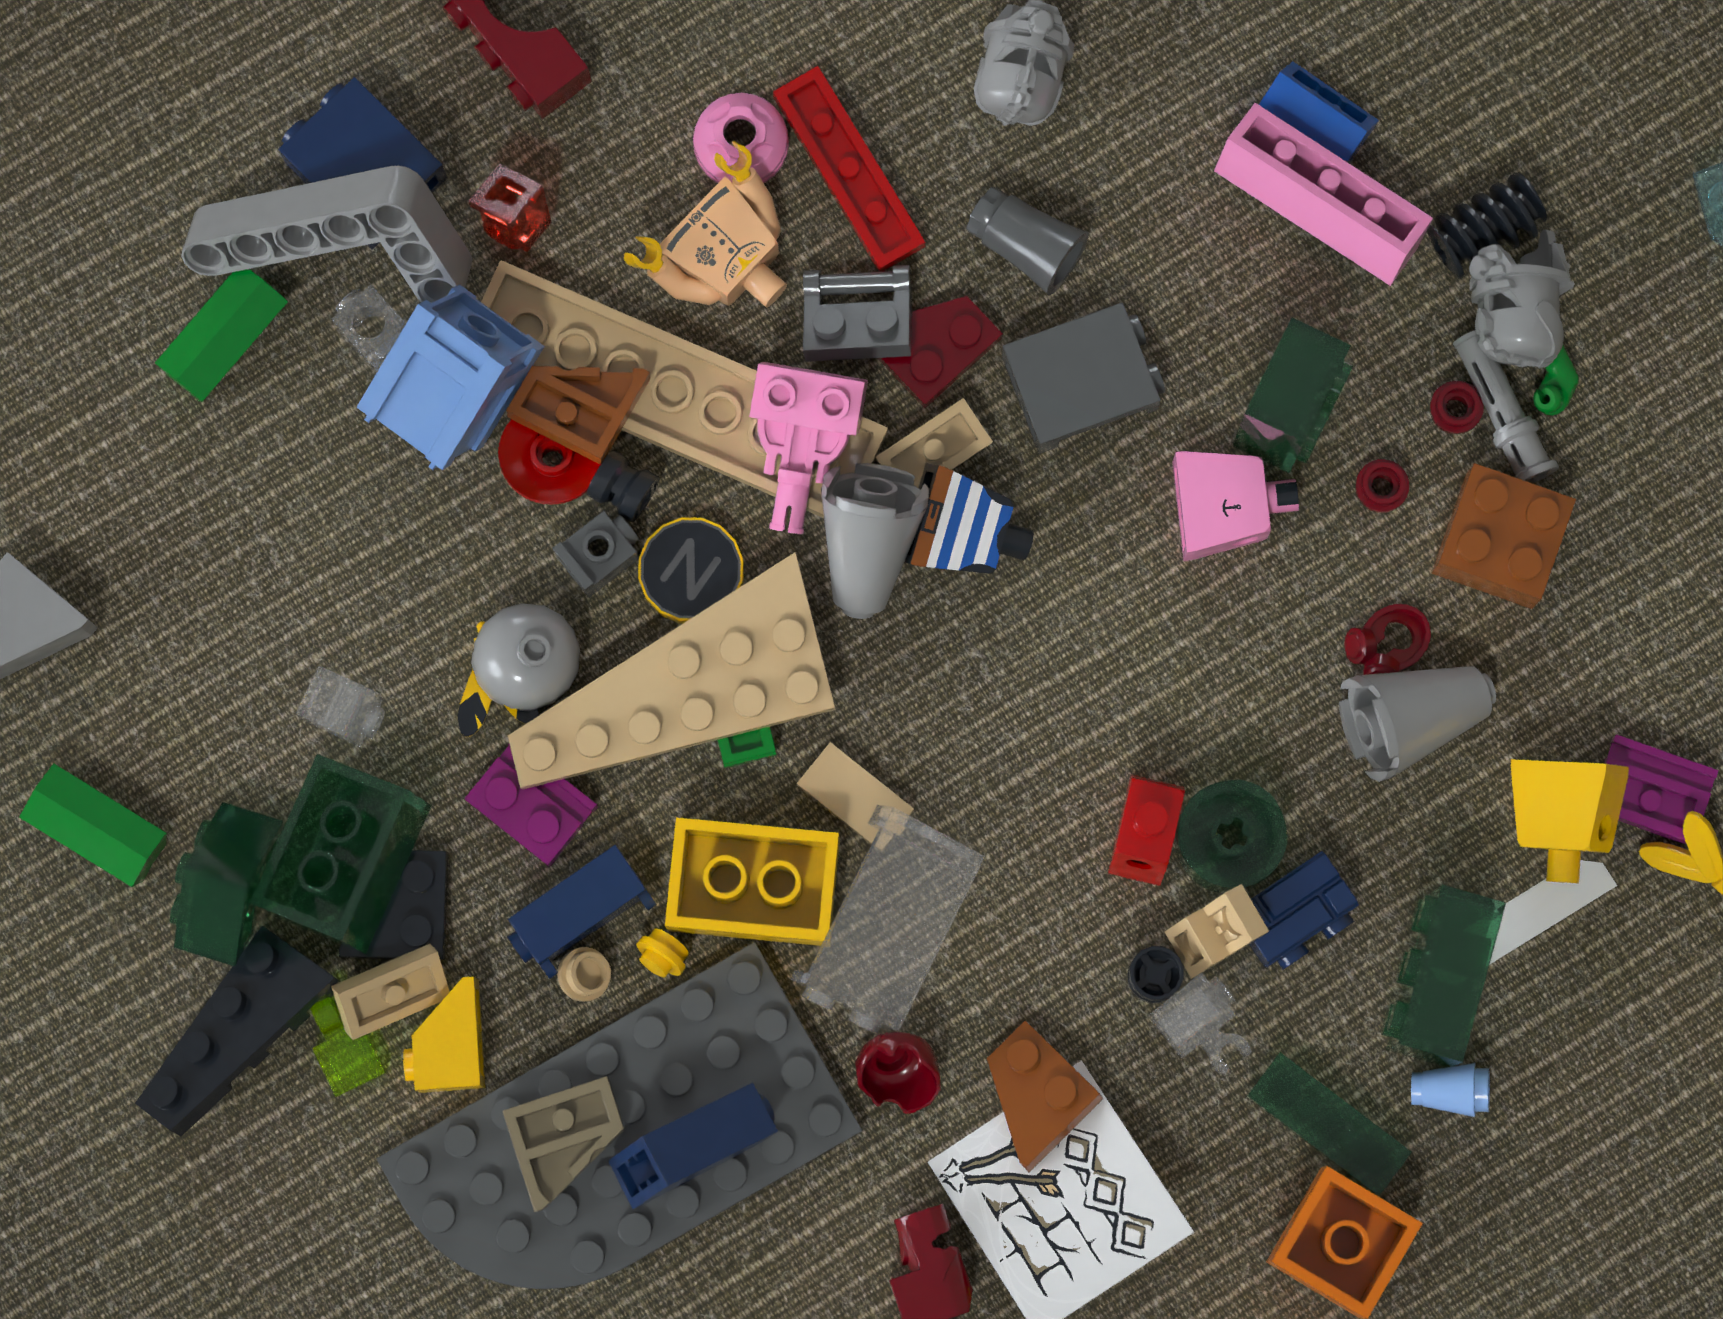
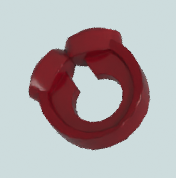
(1362, 642)

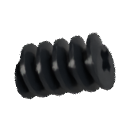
(1487, 222)

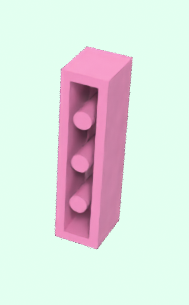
(1322, 194)

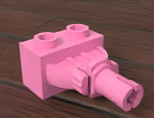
(805, 421)

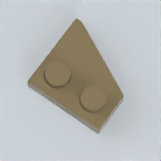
(562, 1136)

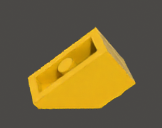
(449, 1044)

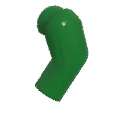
(1557, 385)

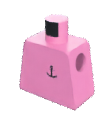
(1226, 501)

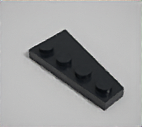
(242, 1018)

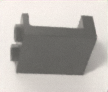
(1082, 375)

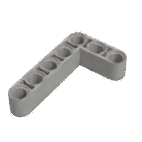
(330, 216)

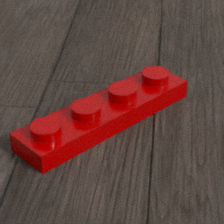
(849, 169)

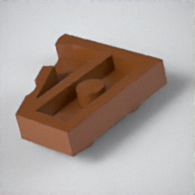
(578, 406)
(1038, 1094)

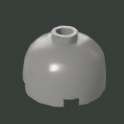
(526, 657)

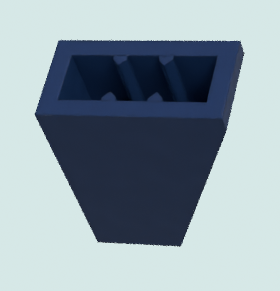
(693, 1144)

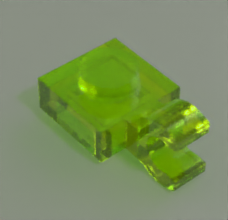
(343, 1060)

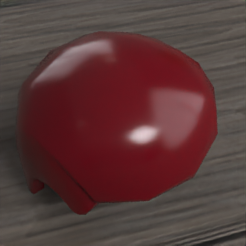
(899, 1070)

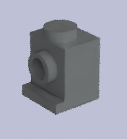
(597, 571)

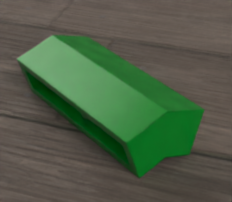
(221, 333)
(94, 826)

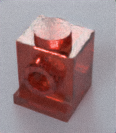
(508, 219)

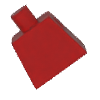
(1146, 830)

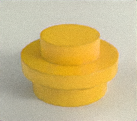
(662, 953)

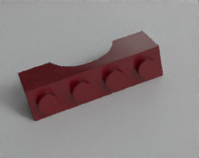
(538, 63)

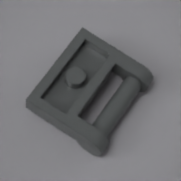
(857, 328)

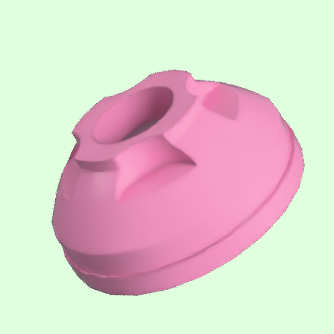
(767, 149)

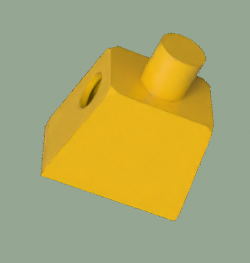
(1567, 810)

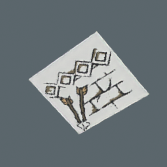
(1072, 1221)

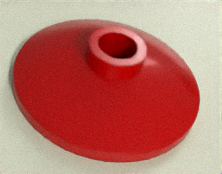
(523, 467)

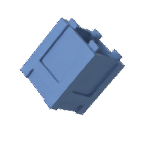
(450, 376)

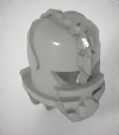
(1023, 63)
(1520, 302)

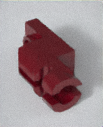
(937, 1277)

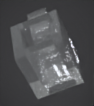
(1194, 1019)

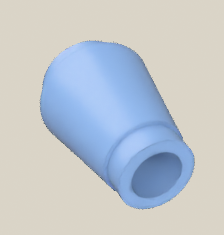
(1453, 1089)

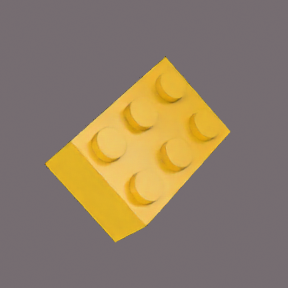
(752, 881)

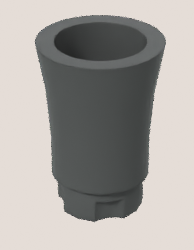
(1027, 238)

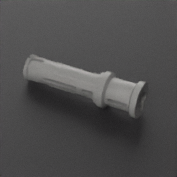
(1514, 430)

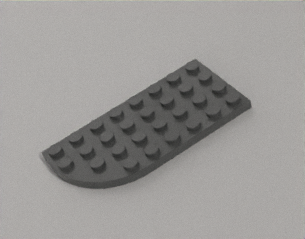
(662, 1063)

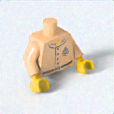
(720, 243)

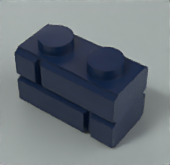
(1299, 908)

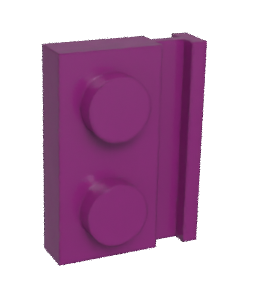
(1660, 787)
(536, 817)

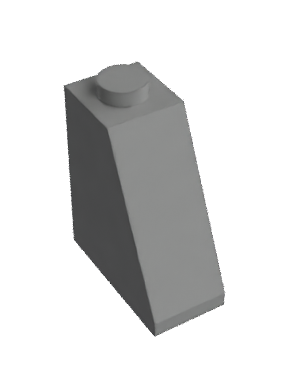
(33, 619)

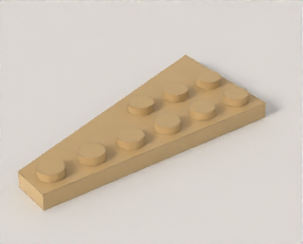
(712, 678)

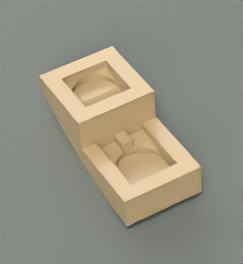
(1216, 931)

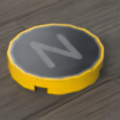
(689, 567)

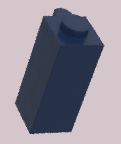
(576, 909)

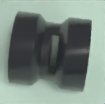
(623, 486)
(1156, 967)

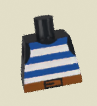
(965, 525)

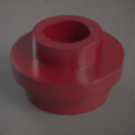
(1465, 394)
(1393, 474)

